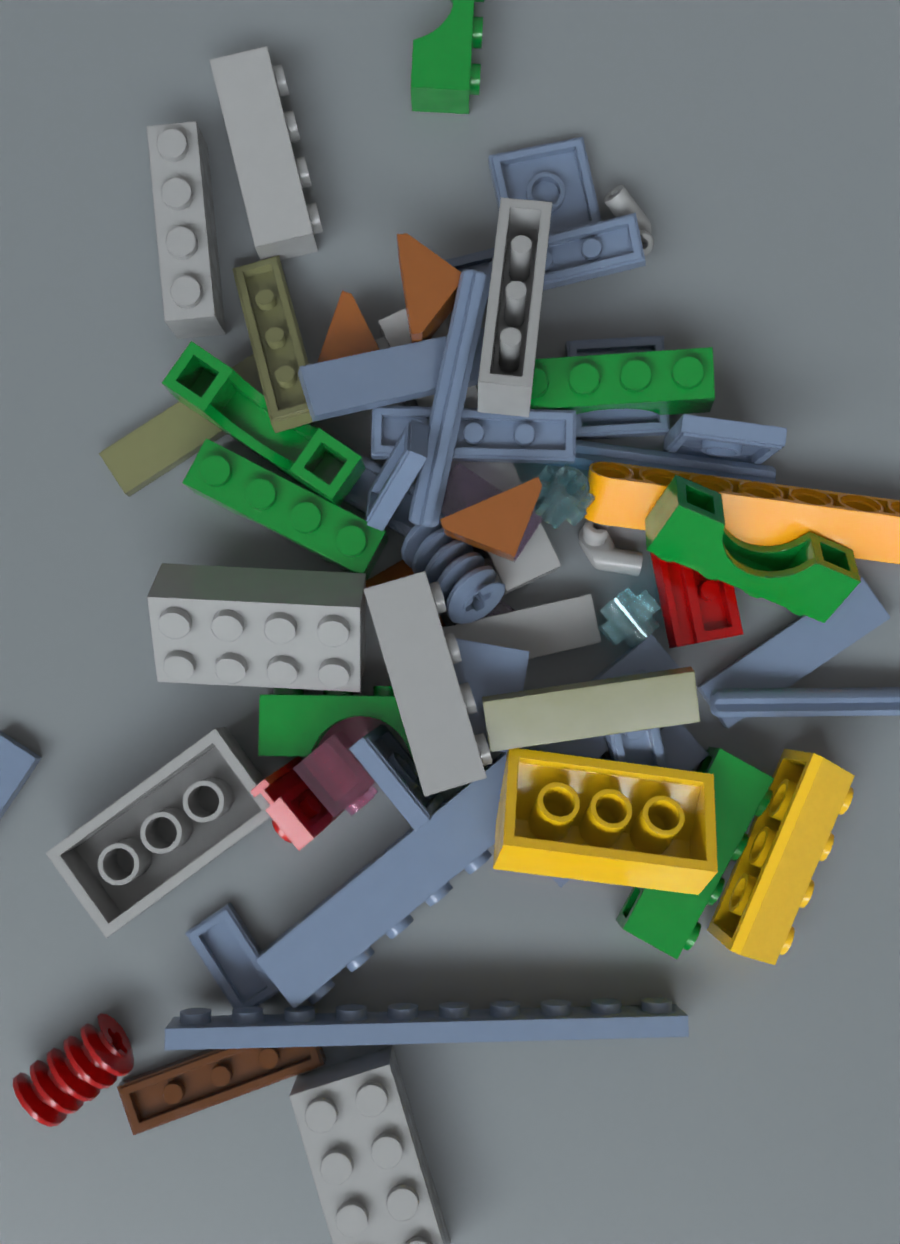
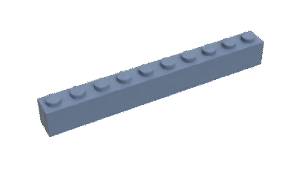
(414, 868)

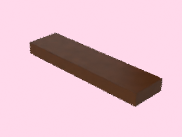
(208, 1081)

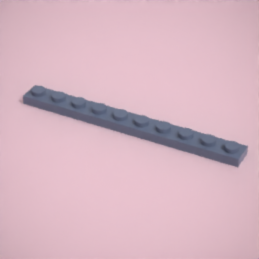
(406, 1025)

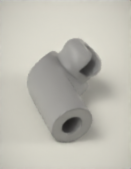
(621, 204)
(603, 552)

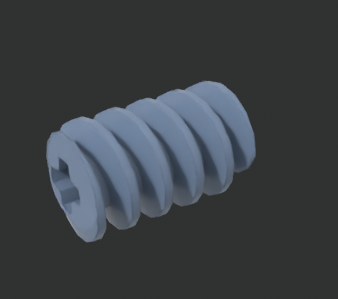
(461, 573)

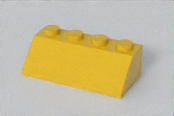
(606, 822)
(781, 856)

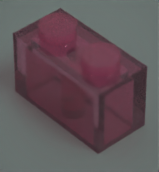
(337, 776)

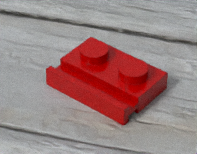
(694, 605)
(293, 807)

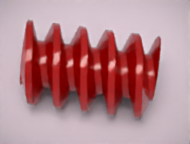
(77, 1075)

